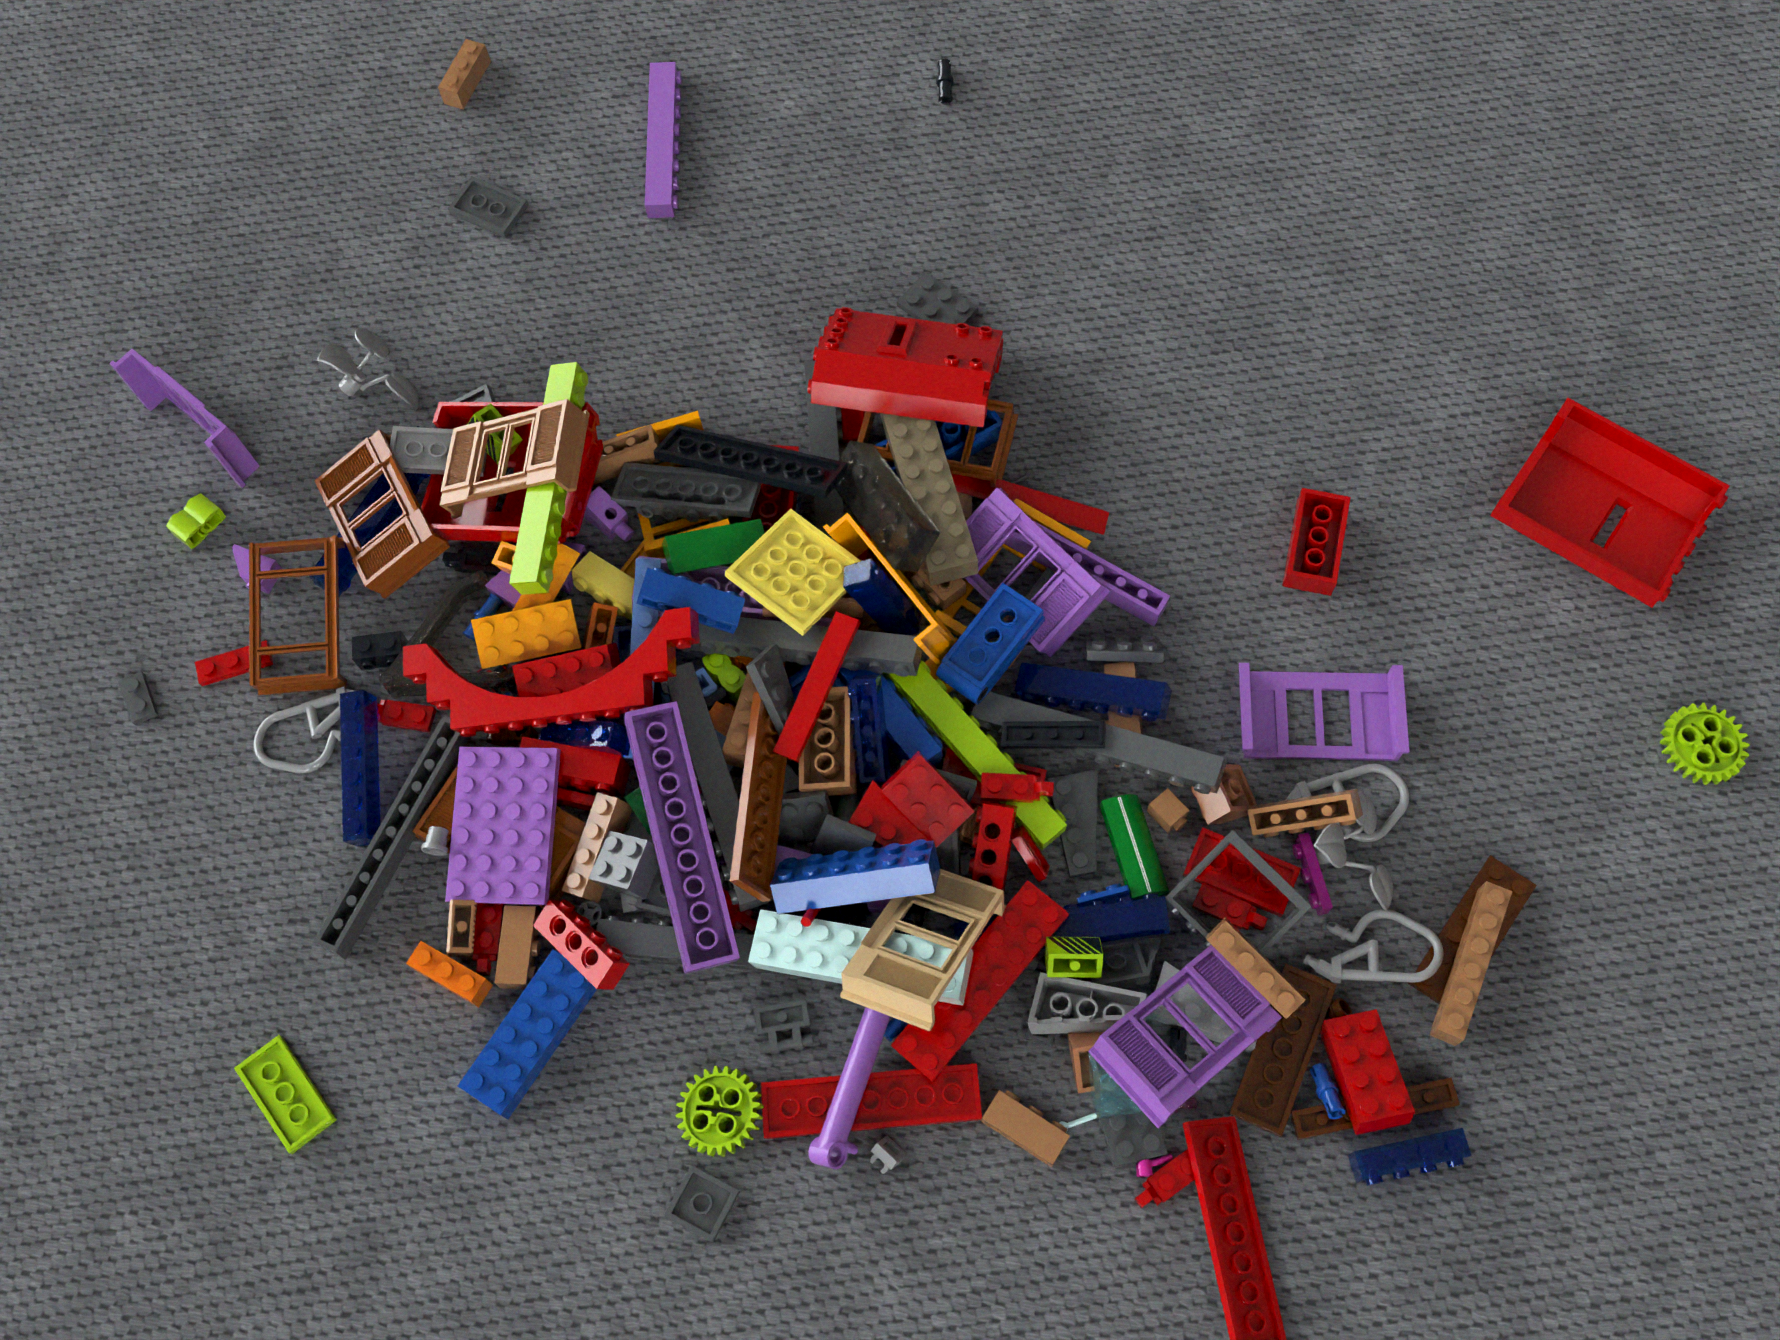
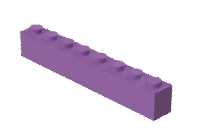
(662, 140)
(1126, 590)

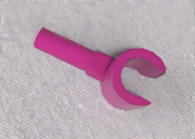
(1144, 1167)

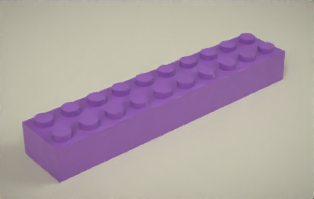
(681, 837)

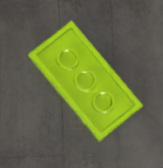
(285, 1094)

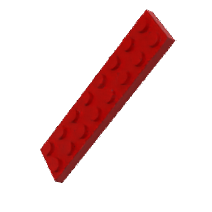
(996, 964)
(888, 1101)
(1233, 1230)

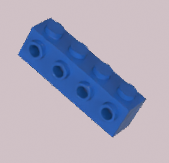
(713, 606)

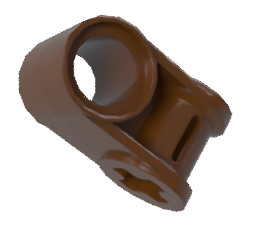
(511, 738)

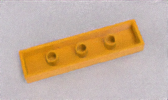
(562, 567)

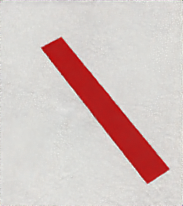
(1050, 505)

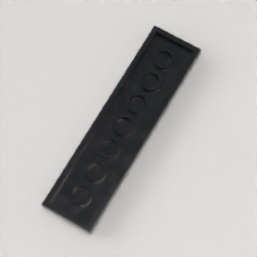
(751, 461)

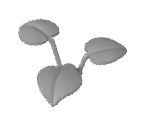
(355, 378)
(1331, 849)

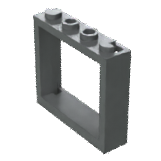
(1196, 925)

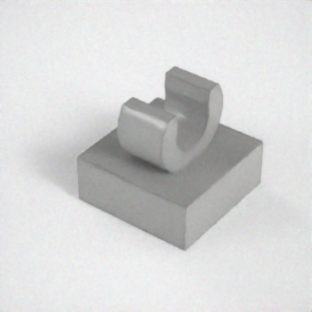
(888, 1153)

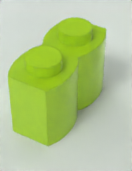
(195, 520)
(725, 674)

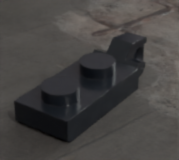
(471, 560)

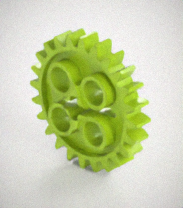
(1723, 734)
(714, 1136)

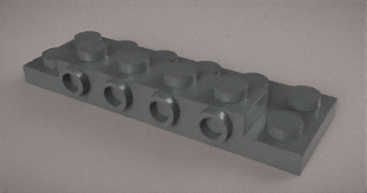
(684, 493)

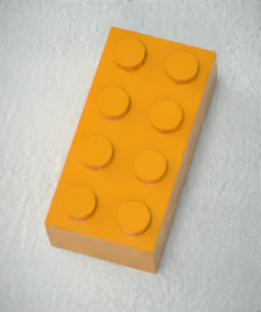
(526, 633)

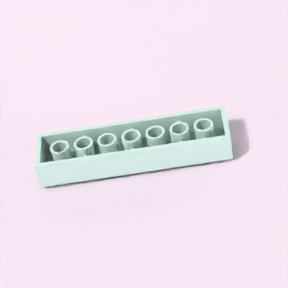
(827, 947)

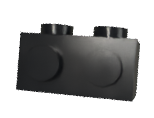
(377, 649)

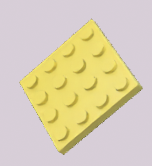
(793, 571)

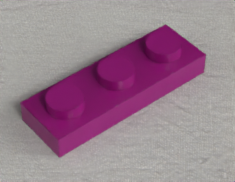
(1312, 874)

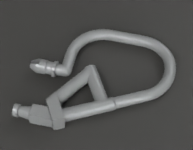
(316, 730)
(1304, 789)
(1336, 974)

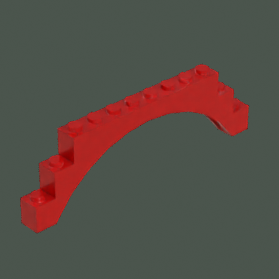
(617, 692)

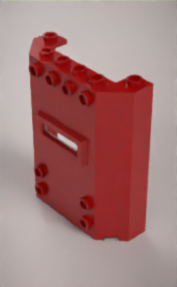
(906, 367)
(1579, 478)
(478, 517)

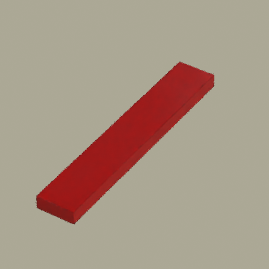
(816, 686)

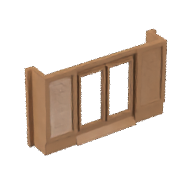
(551, 454)

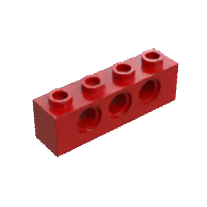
(1004, 817)
(581, 944)

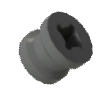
(588, 910)

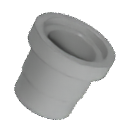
(436, 841)

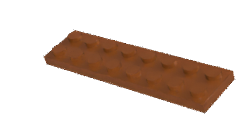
(758, 807)

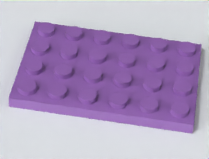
(503, 825)

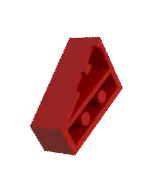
(883, 818)

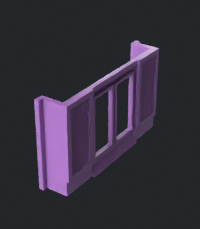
(154, 385)
(1067, 595)
(1375, 708)
(1150, 1069)

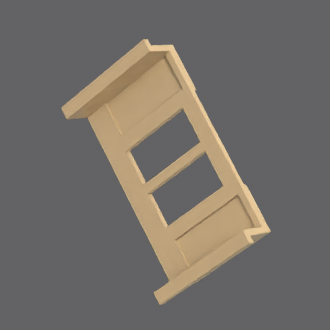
(903, 984)

